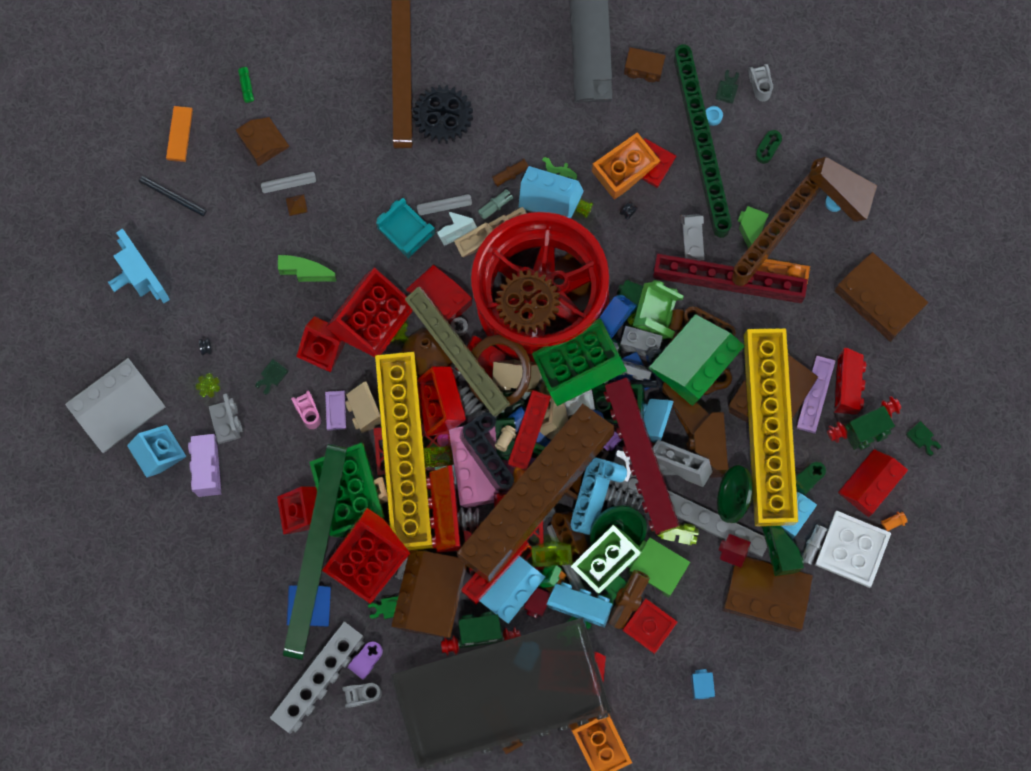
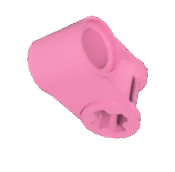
(305, 407)

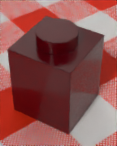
(734, 550)
(537, 603)

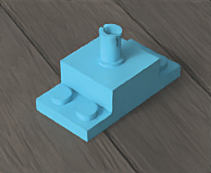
(135, 271)

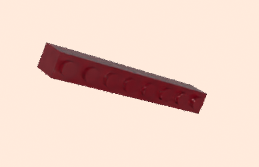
(720, 277)
(642, 456)

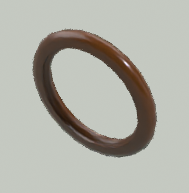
(523, 356)

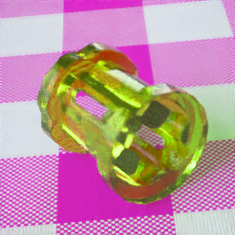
(584, 208)

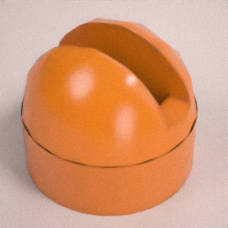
(795, 270)

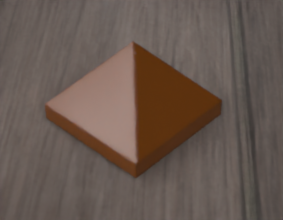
(296, 205)

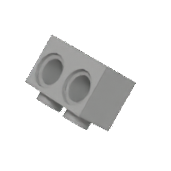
(639, 341)

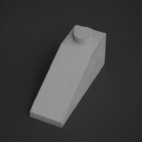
(683, 463)

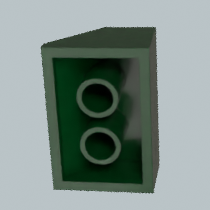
(604, 407)

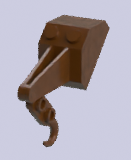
(704, 430)

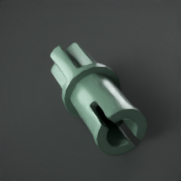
(495, 204)

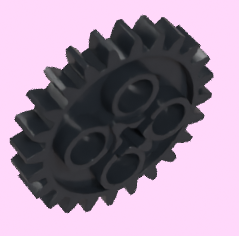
(445, 98)

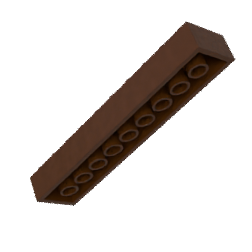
(536, 493)

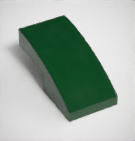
(501, 423)

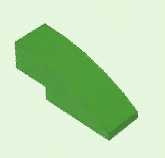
(304, 269)

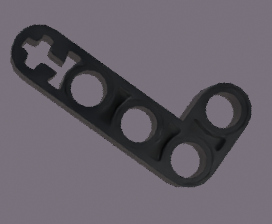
(490, 454)

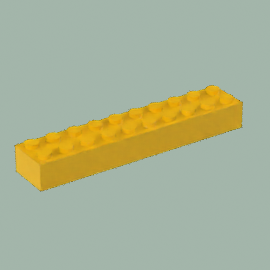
(770, 427)
(403, 449)

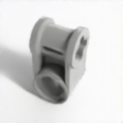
(761, 78)
(360, 694)

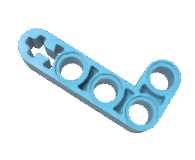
(594, 491)

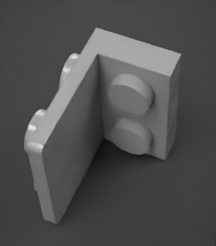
(225, 423)

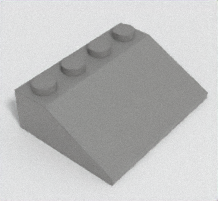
(115, 405)

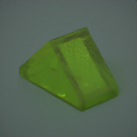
(438, 456)
(552, 554)

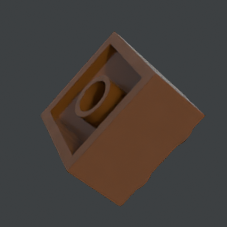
(261, 139)

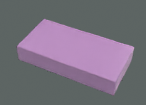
(335, 410)

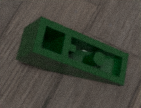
(782, 551)

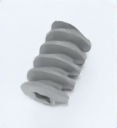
(470, 405)
(617, 498)
(468, 519)

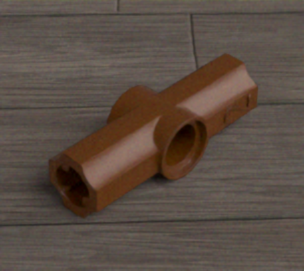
(628, 599)

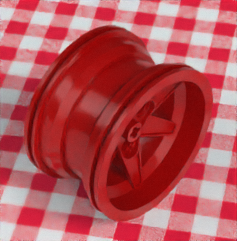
(548, 232)

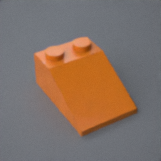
(625, 165)
(601, 745)

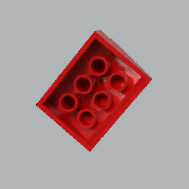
(371, 314)
(444, 510)
(367, 557)

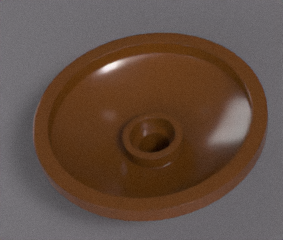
(426, 356)

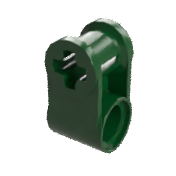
(806, 480)

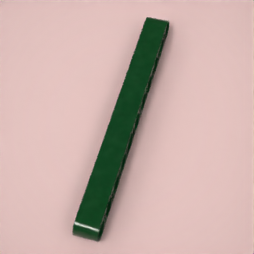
(706, 148)
(315, 552)

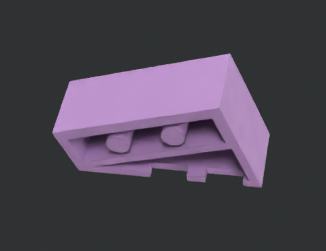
(204, 465)

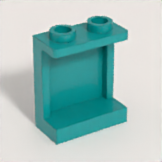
(404, 228)

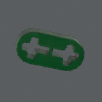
(771, 148)

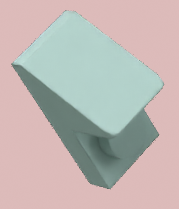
(461, 226)

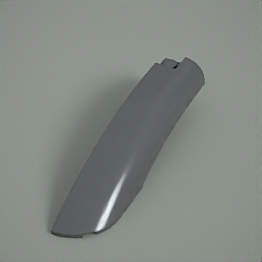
(591, 50)

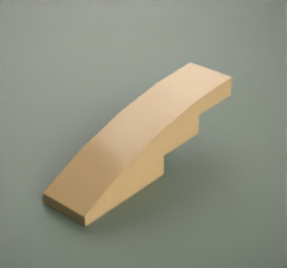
(471, 241)

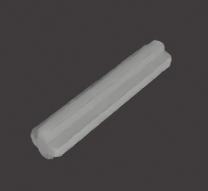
(288, 182)
(445, 204)

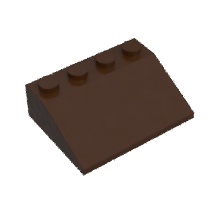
(881, 296)
(800, 381)
(429, 594)
(768, 598)

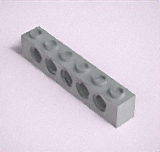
(306, 682)

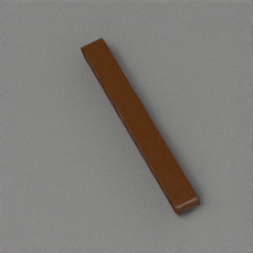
(401, 74)
(776, 227)

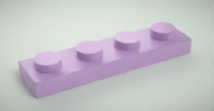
(815, 399)

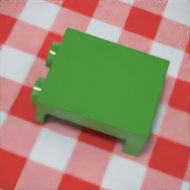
(656, 309)
(661, 565)

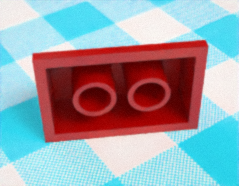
(849, 382)
(439, 400)
(873, 482)

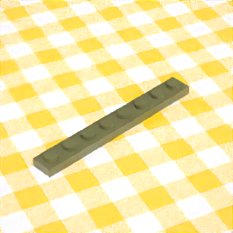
(457, 351)

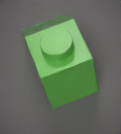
(751, 224)

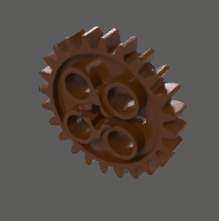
(540, 314)

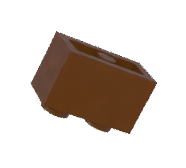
(644, 65)

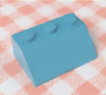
(549, 192)
(512, 589)
(580, 604)

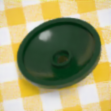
(735, 494)
(625, 518)

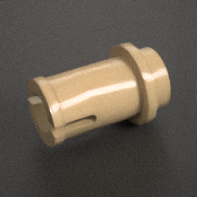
(505, 438)

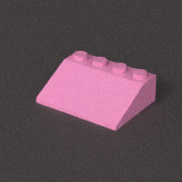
(472, 484)

